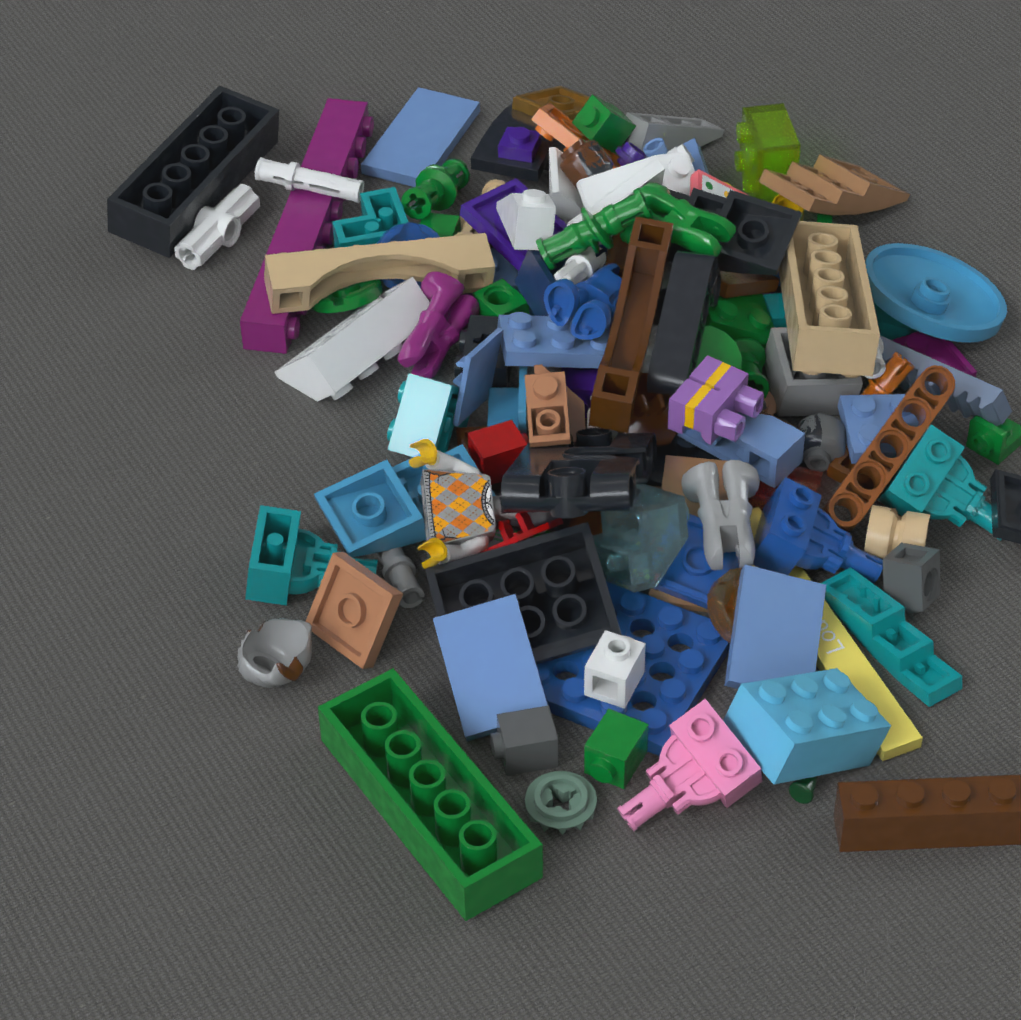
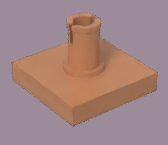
(353, 609)

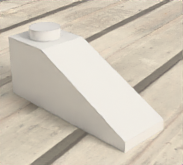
(527, 217)

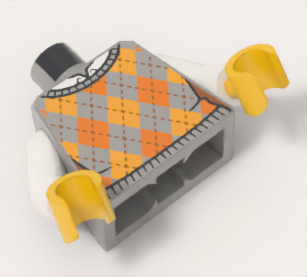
(455, 506)

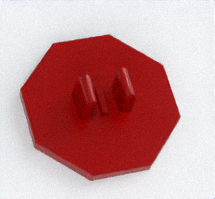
(527, 530)

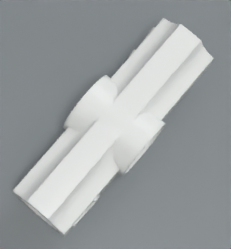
(217, 227)

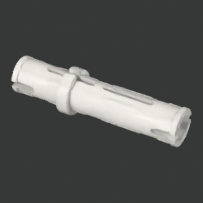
(298, 177)

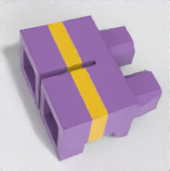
(712, 401)

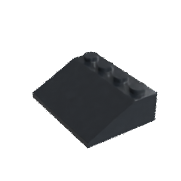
(555, 585)

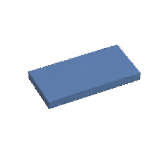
(420, 136)

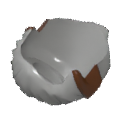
(275, 652)

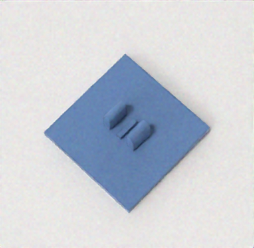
(476, 376)

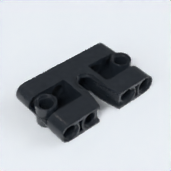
(580, 478)

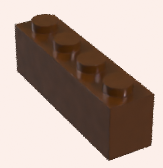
(928, 813)

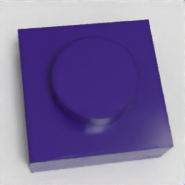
(519, 144)

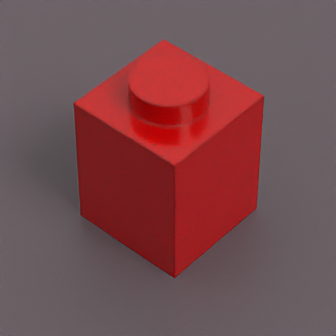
(496, 448)

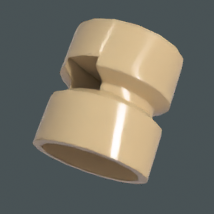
(888, 530)

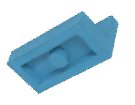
(509, 404)

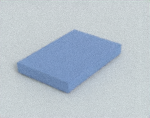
(774, 626)
(489, 663)

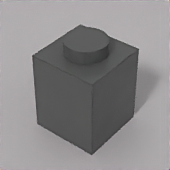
(525, 740)

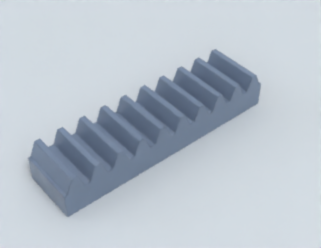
(970, 393)

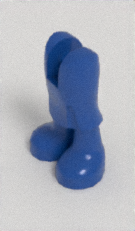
(589, 302)

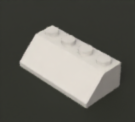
(356, 344)

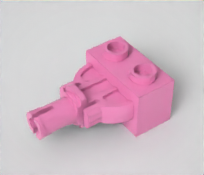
(695, 768)

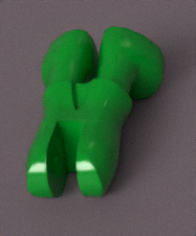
(692, 227)

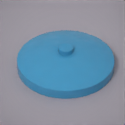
(934, 293)

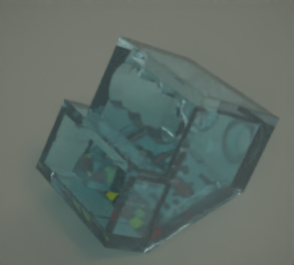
(644, 541)

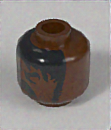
(584, 160)

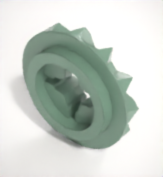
(565, 787)

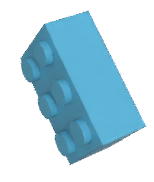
(806, 725)

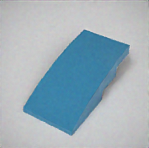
(379, 506)

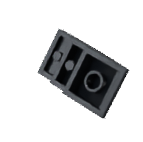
(486, 153)
(760, 235)

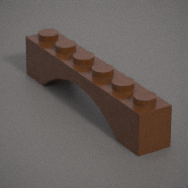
(632, 325)

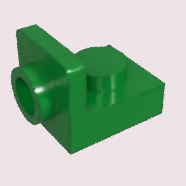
(993, 441)

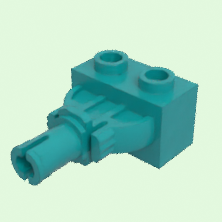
(938, 483)
(287, 557)

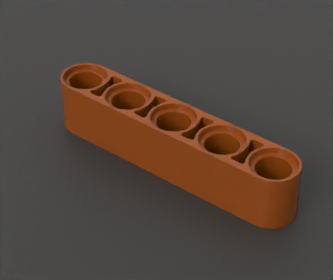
(900, 437)

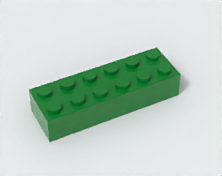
(431, 794)

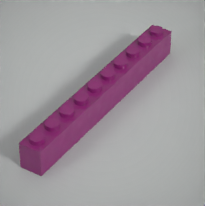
(308, 217)

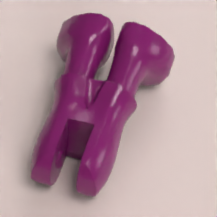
(438, 325)

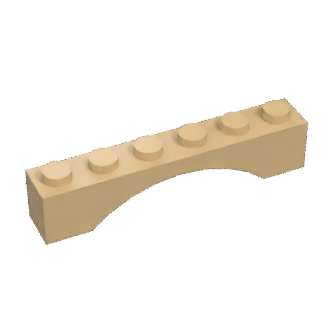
(305, 277)

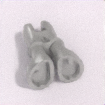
(724, 521)

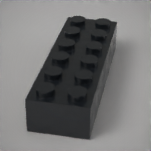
(192, 170)

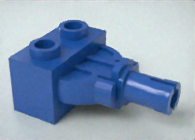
(803, 535)

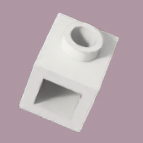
(614, 669)

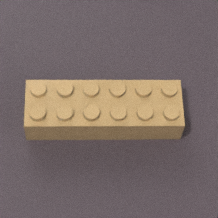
(829, 301)

